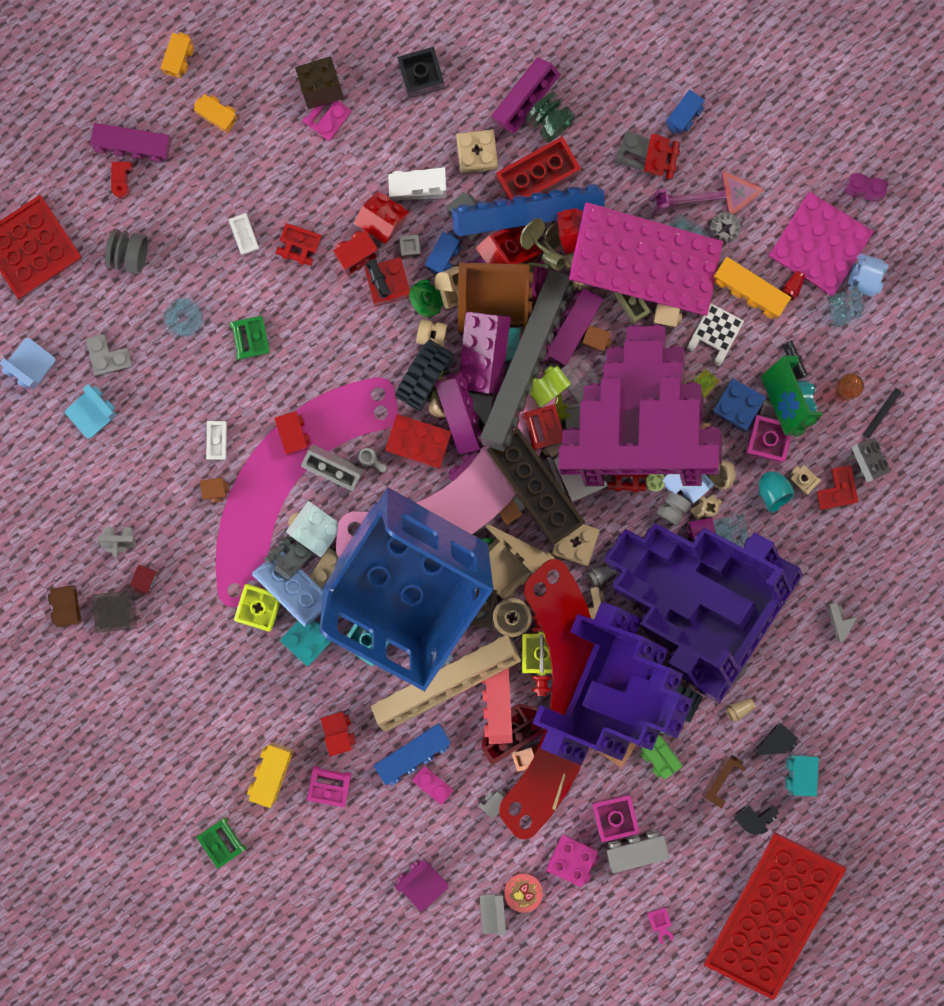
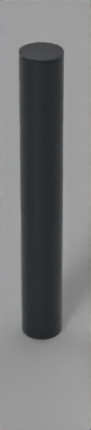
(882, 412)

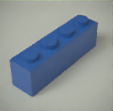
(411, 754)

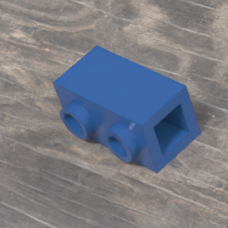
(684, 112)
(442, 253)

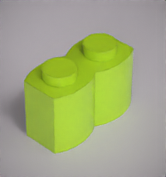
(549, 386)

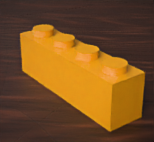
(751, 288)

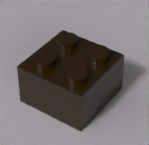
(319, 82)

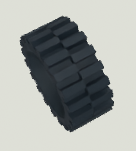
(423, 373)

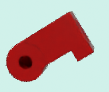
(119, 178)

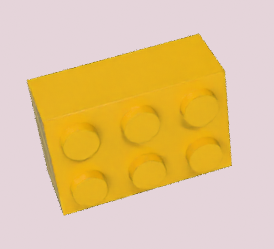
(270, 774)

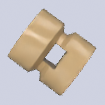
(425, 330)

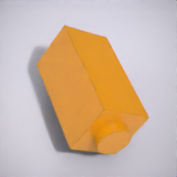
(177, 54)
(215, 113)

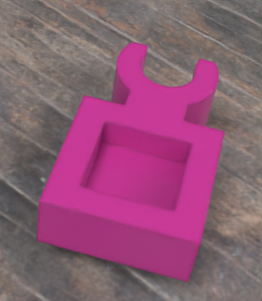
(660, 922)

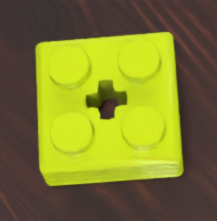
(247, 614)

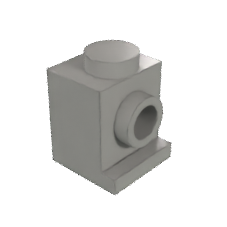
(492, 802)

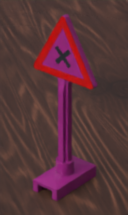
(736, 193)

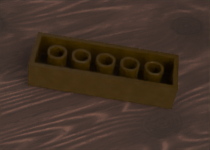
(536, 488)

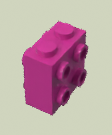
(572, 860)

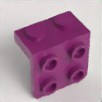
(421, 884)

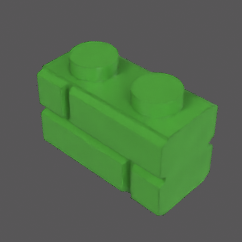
(662, 758)

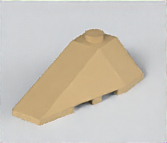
(528, 555)

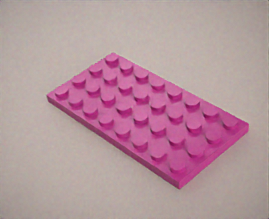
(645, 259)

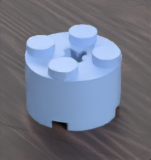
(867, 274)

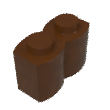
(65, 606)

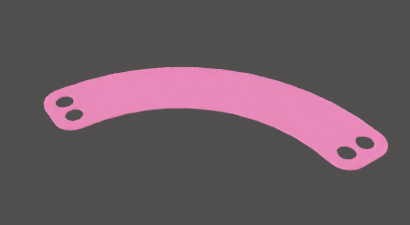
(470, 498)

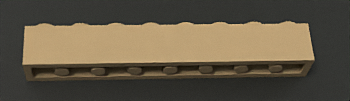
(447, 683)

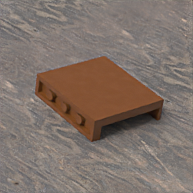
(495, 291)

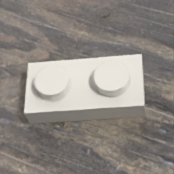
(216, 440)

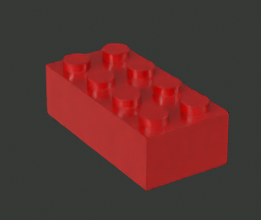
(539, 170)

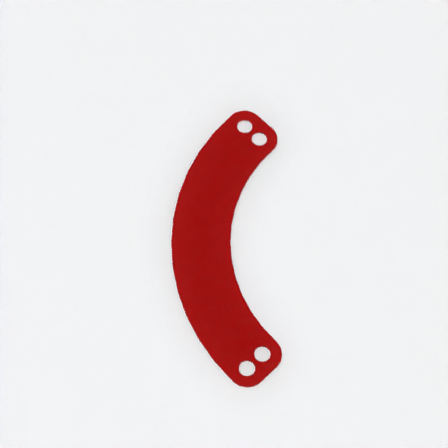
(568, 657)

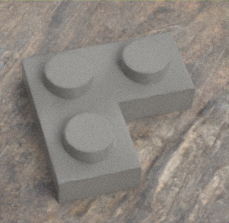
(104, 360)

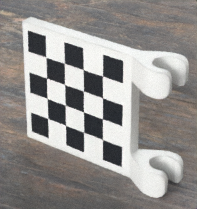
(717, 331)

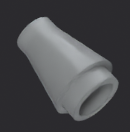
(600, 575)

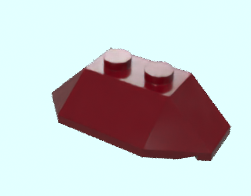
(522, 734)

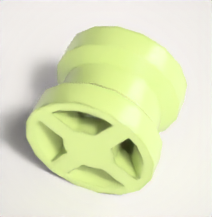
(657, 480)

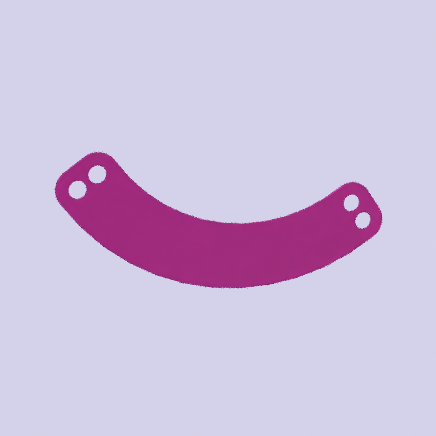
(271, 474)

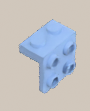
(28, 364)

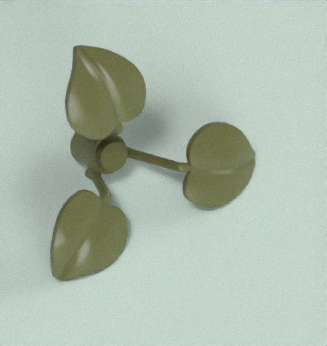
(532, 233)

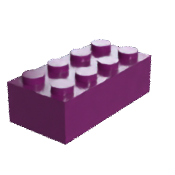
(484, 351)

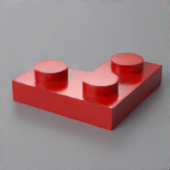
(844, 490)

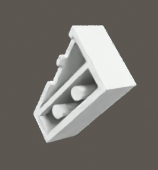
(418, 184)

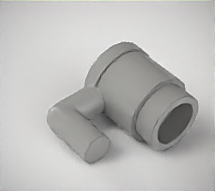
(369, 458)

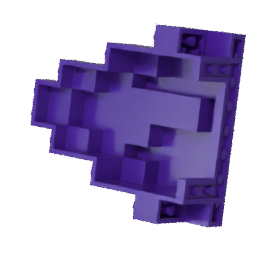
(703, 598)
(621, 693)

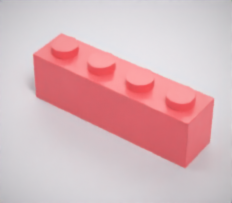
(498, 708)

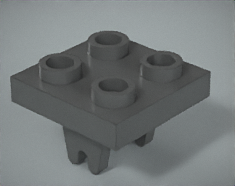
(870, 459)

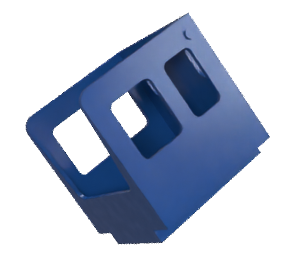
(407, 584)

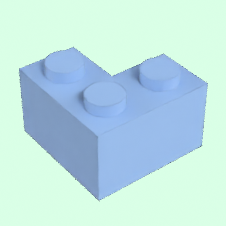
(691, 493)

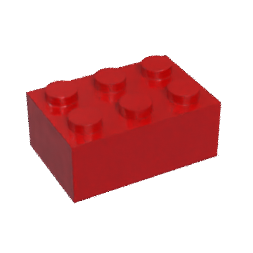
(505, 248)
(418, 441)

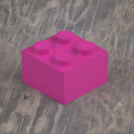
(767, 440)
(615, 817)

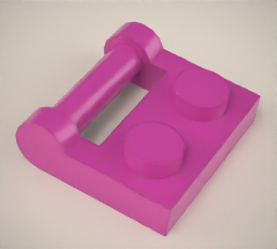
(330, 122)
(328, 793)

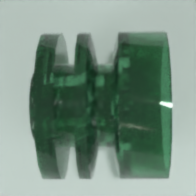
(547, 113)

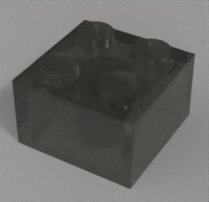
(114, 611)

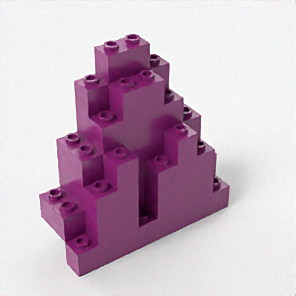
(642, 417)

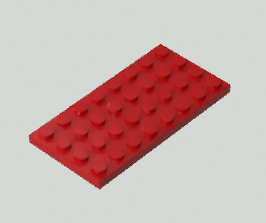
(774, 915)

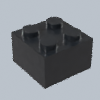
(421, 72)

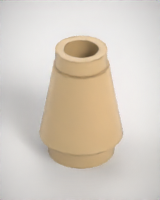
(740, 709)

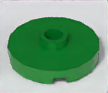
(425, 298)

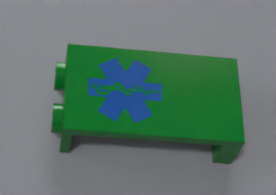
(788, 398)

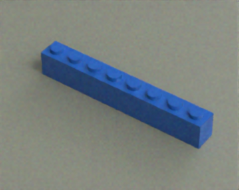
(522, 209)

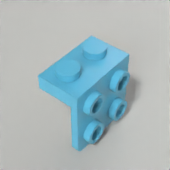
(91, 411)

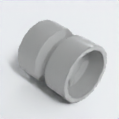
(673, 508)

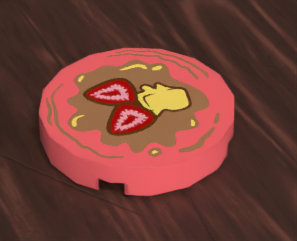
(523, 892)

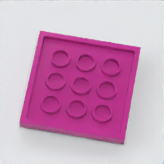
(821, 243)

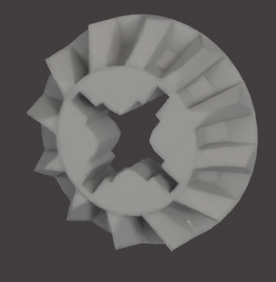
(726, 218)

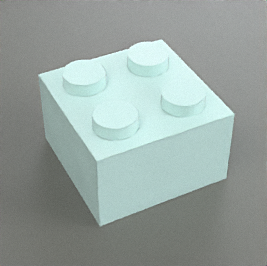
(314, 529)

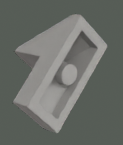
(840, 626)

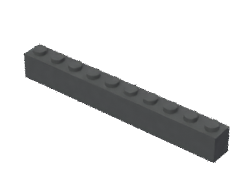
(526, 361)

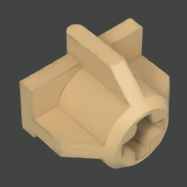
(707, 507)

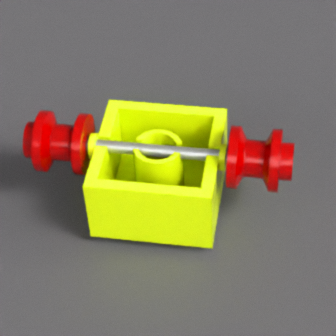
(536, 658)

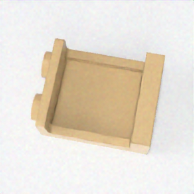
(506, 570)

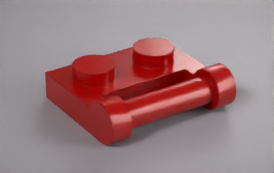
(549, 424)

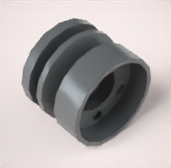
(125, 250)

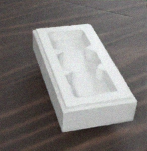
(244, 234)

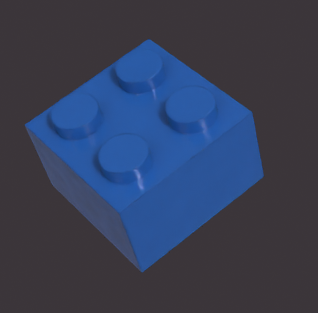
(738, 405)

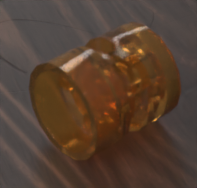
(849, 387)

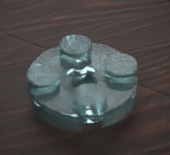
(194, 315)

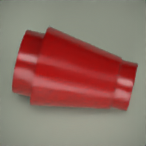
(794, 285)

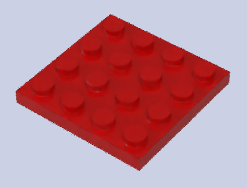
(33, 247)

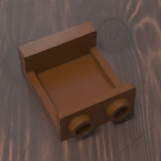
(719, 778)

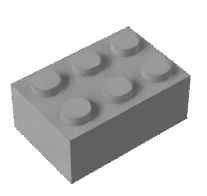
(636, 851)

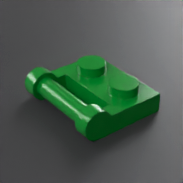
(256, 337)
(216, 847)

